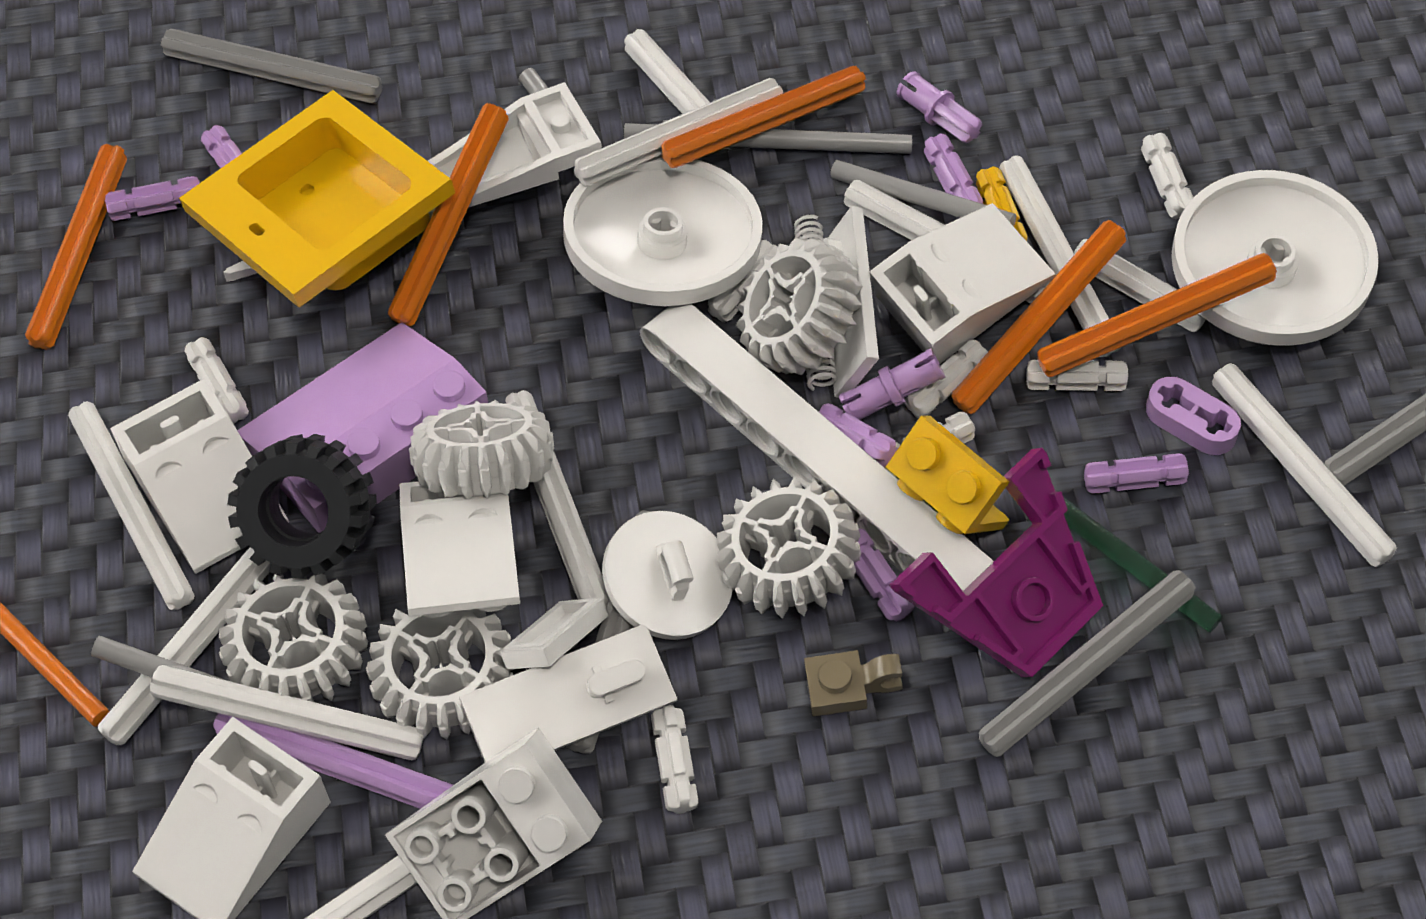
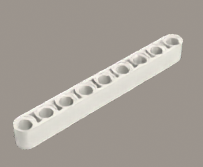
(805, 441)

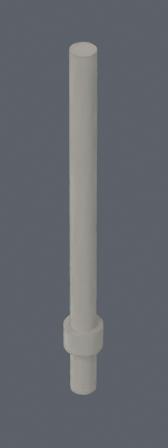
(814, 140)

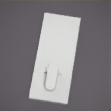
(861, 351)
(573, 696)

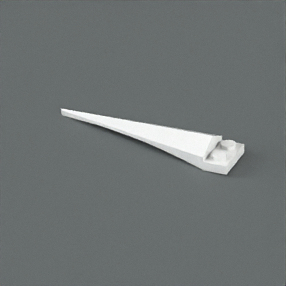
(539, 140)

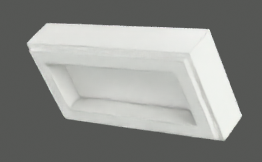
(554, 633)

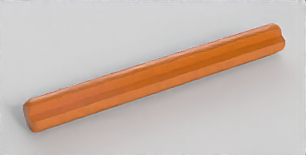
(762, 117)
(448, 215)
(75, 248)
(1156, 314)
(1038, 317)

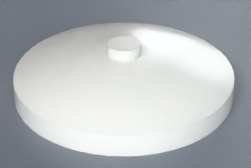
(1309, 231)
(663, 232)

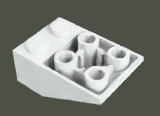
(959, 280)
(186, 465)
(456, 552)
(231, 824)
(495, 828)

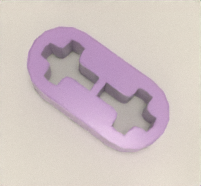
(1193, 415)

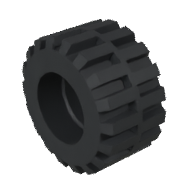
(267, 529)

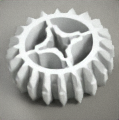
(799, 306)
(481, 449)
(796, 564)
(289, 611)
(428, 644)

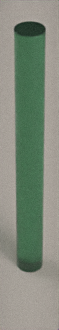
(1135, 563)

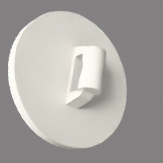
(665, 575)

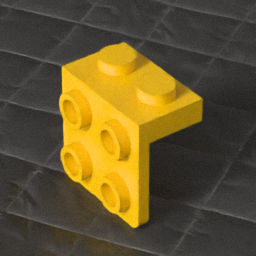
(950, 478)

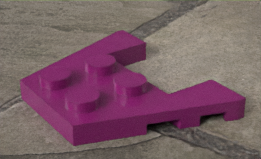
(1029, 595)

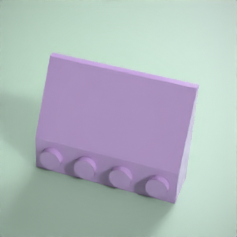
(371, 408)

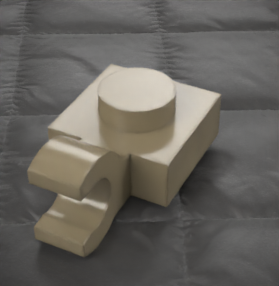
(841, 683)

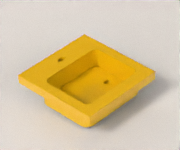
(319, 199)

